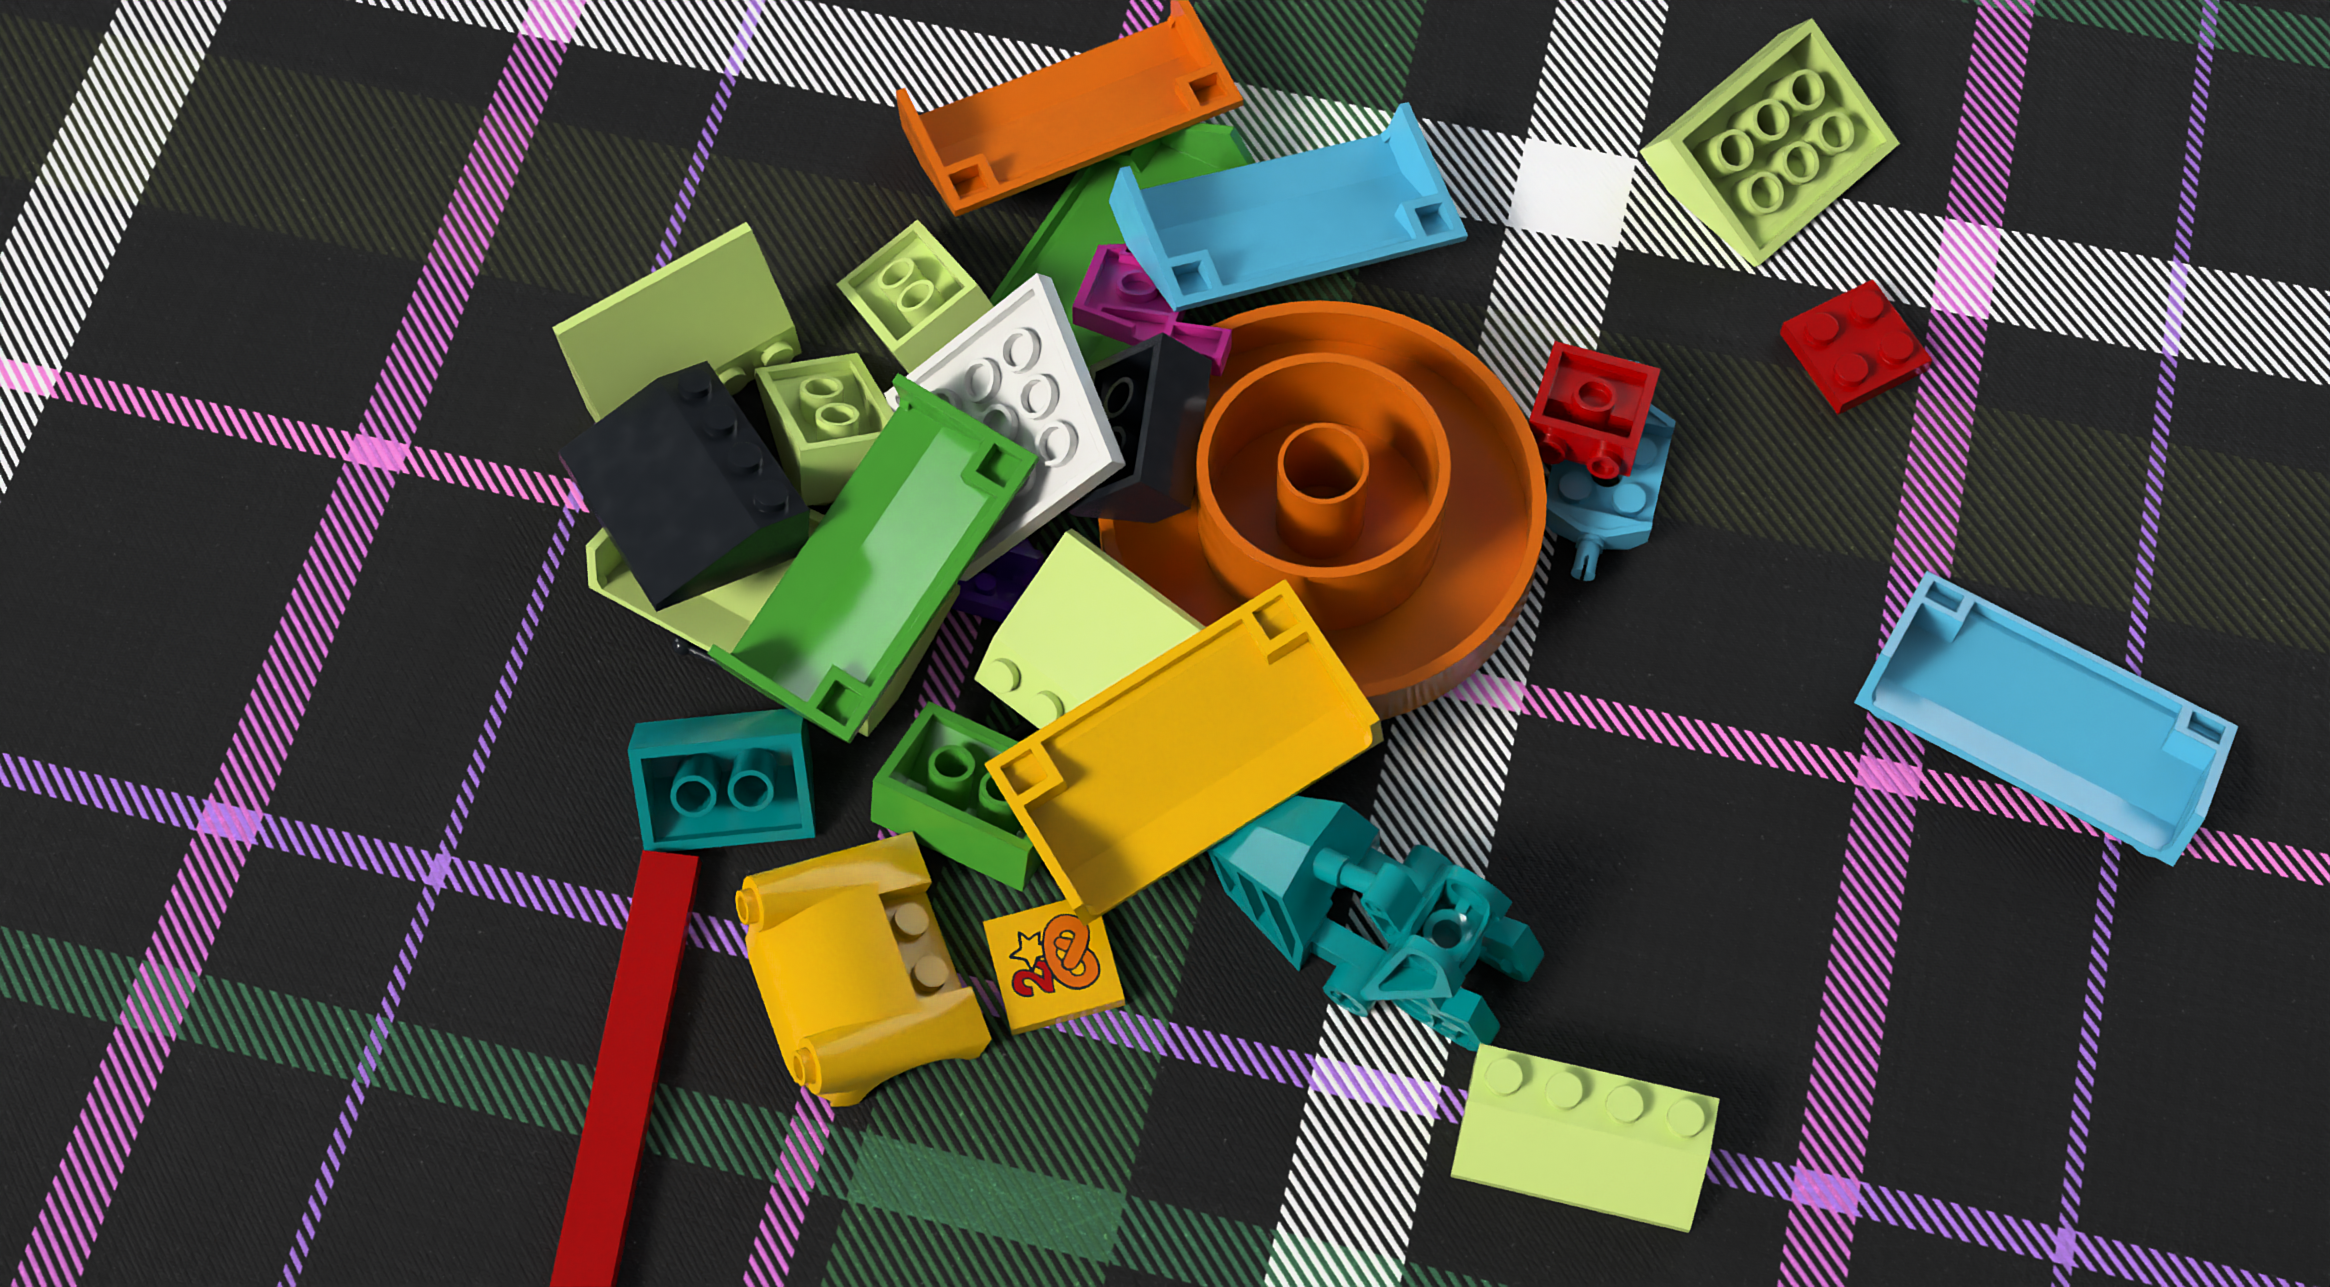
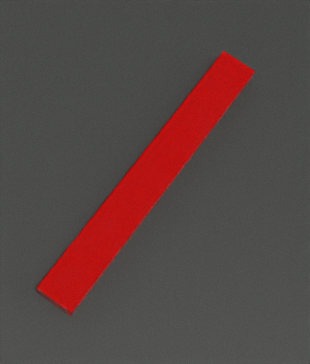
(627, 1072)

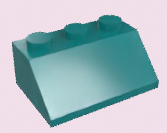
(723, 780)

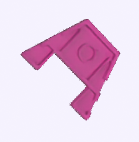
(1128, 307)

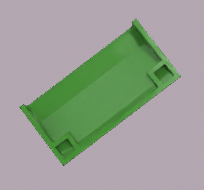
(1085, 219)
(880, 563)

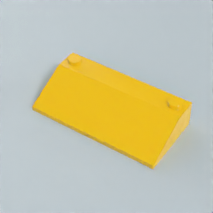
(1185, 751)

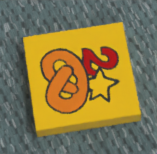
(1052, 966)

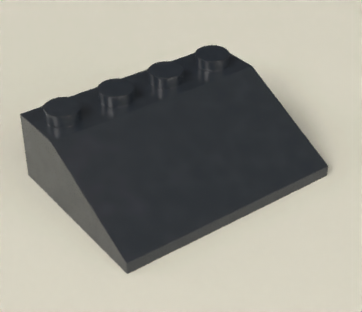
(687, 488)

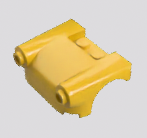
(856, 969)

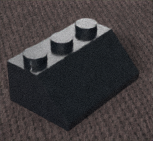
(1157, 413)

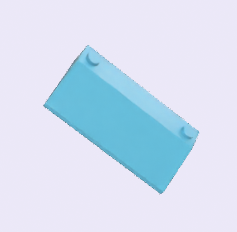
(1288, 217)
(2050, 718)

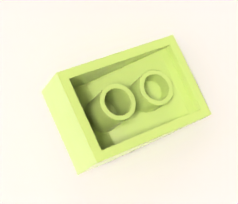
(914, 296)
(822, 420)

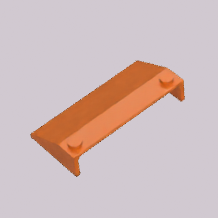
(1071, 112)

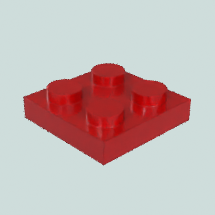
(1855, 346)

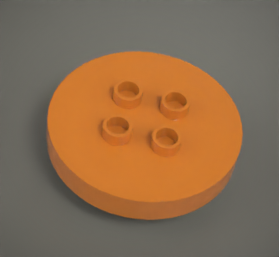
(1369, 478)

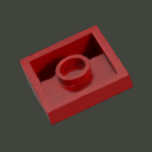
(1592, 409)

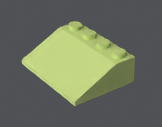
(1772, 144)
(699, 308)
(1078, 632)

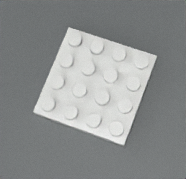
(1031, 384)

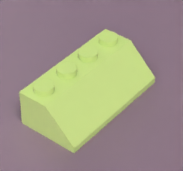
(1585, 1138)

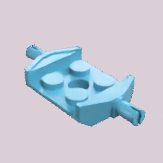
(1614, 515)

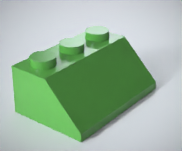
(949, 799)

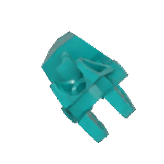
(1425, 908)

